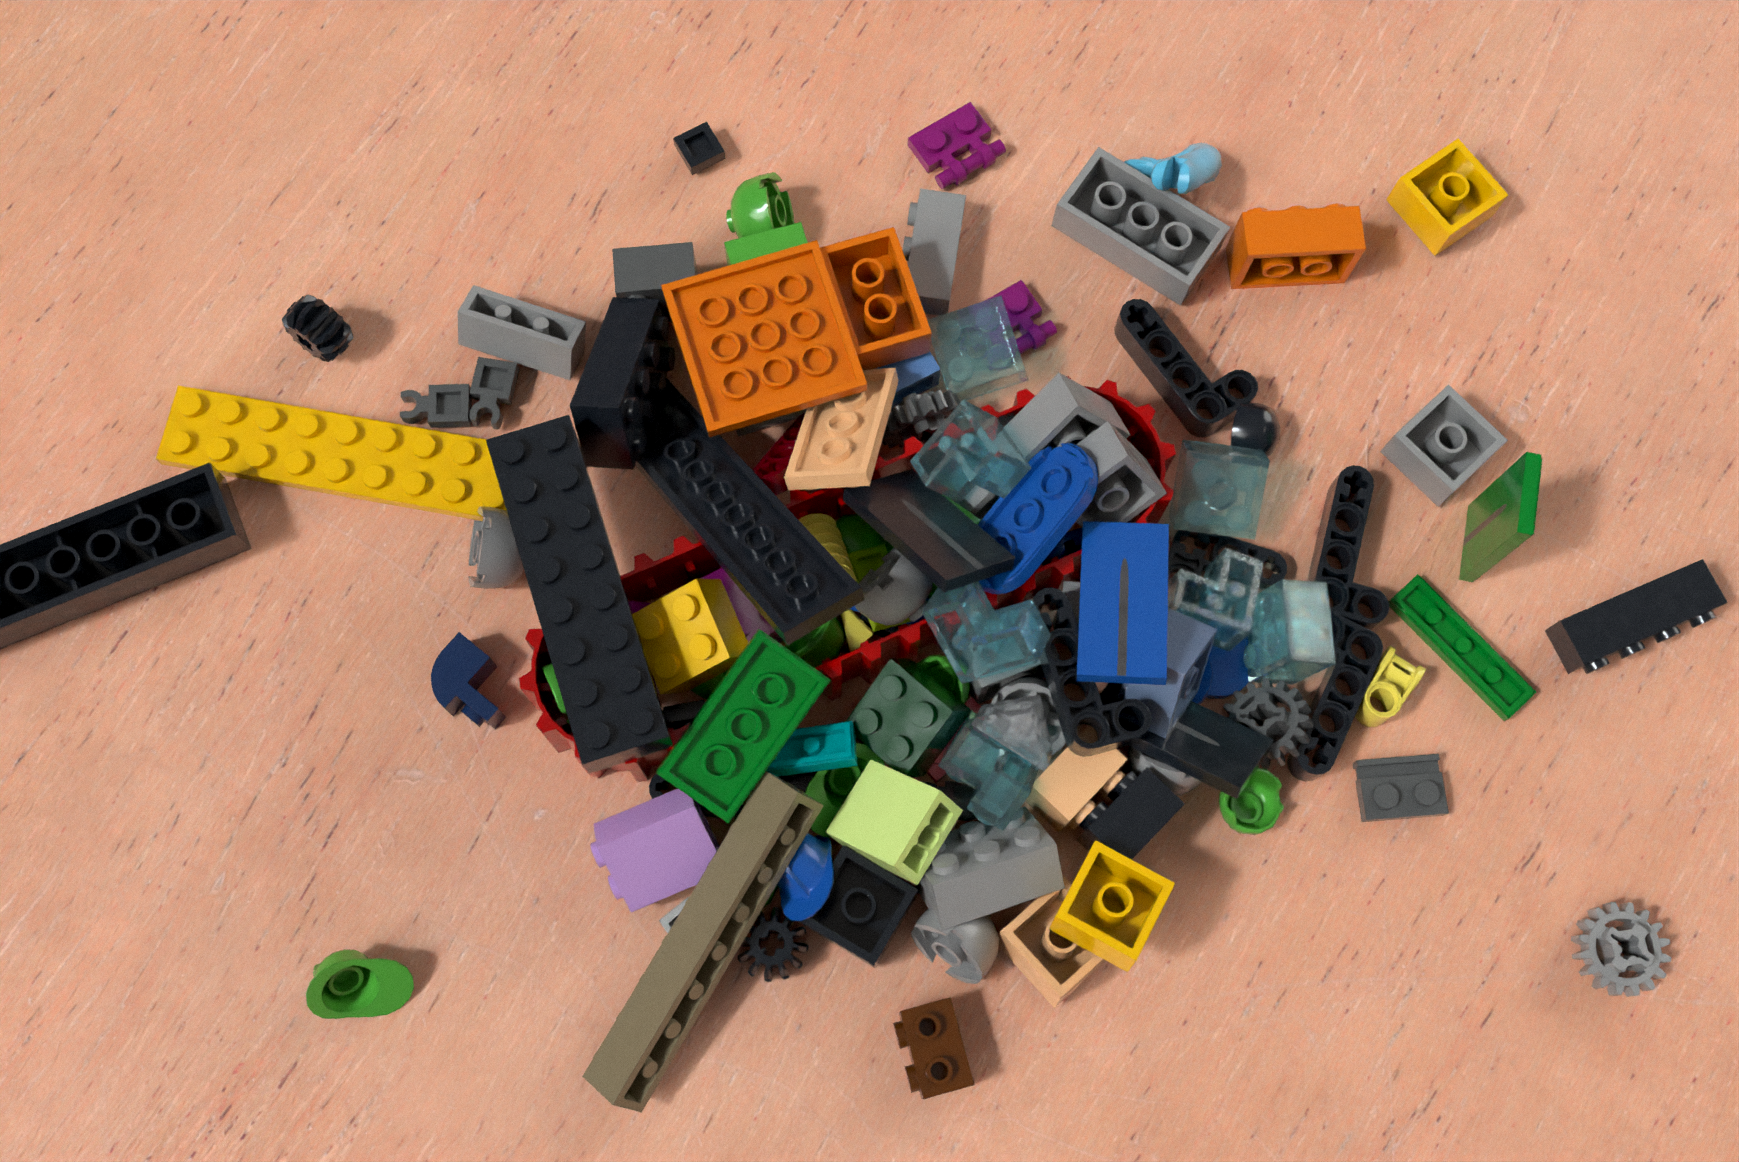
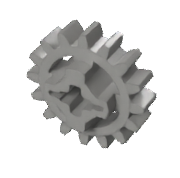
(1638, 944)

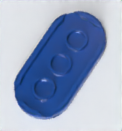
(1039, 511)

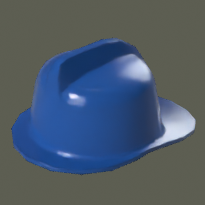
(807, 878)

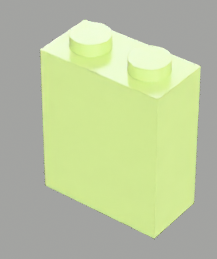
(894, 821)

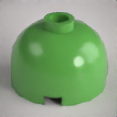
(759, 206)

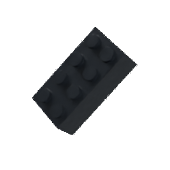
(622, 383)

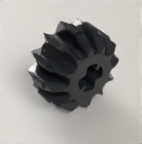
(317, 328)
(782, 956)

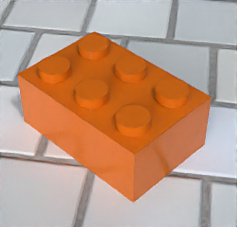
(1295, 246)
(878, 298)

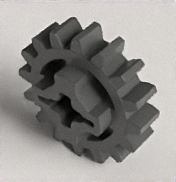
(918, 417)
(1260, 713)

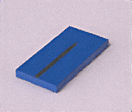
(1123, 603)

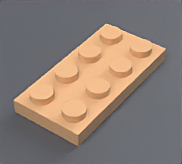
(843, 437)

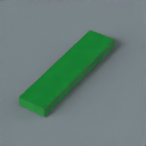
(1461, 647)

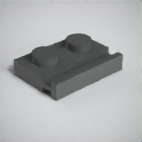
(1400, 788)

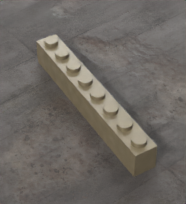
(702, 943)

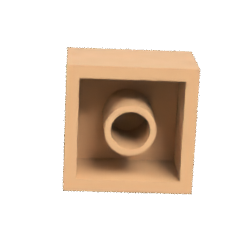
(1071, 781)
(1043, 956)

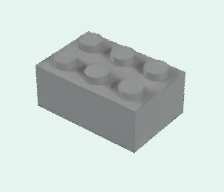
(990, 870)

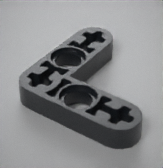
(1195, 562)

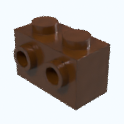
(934, 1049)

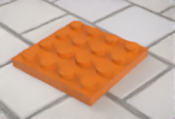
(763, 338)

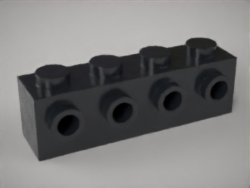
(1636, 616)

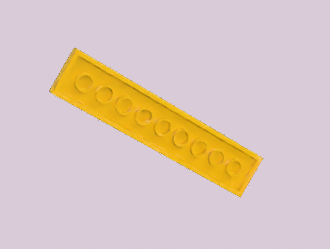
(330, 453)

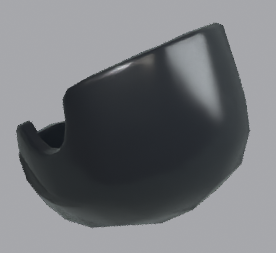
(1255, 428)

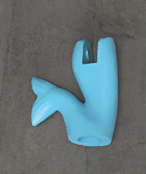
(1183, 171)

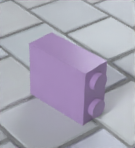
(655, 848)

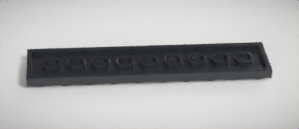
(743, 523)

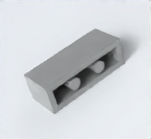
(934, 246)
(521, 332)

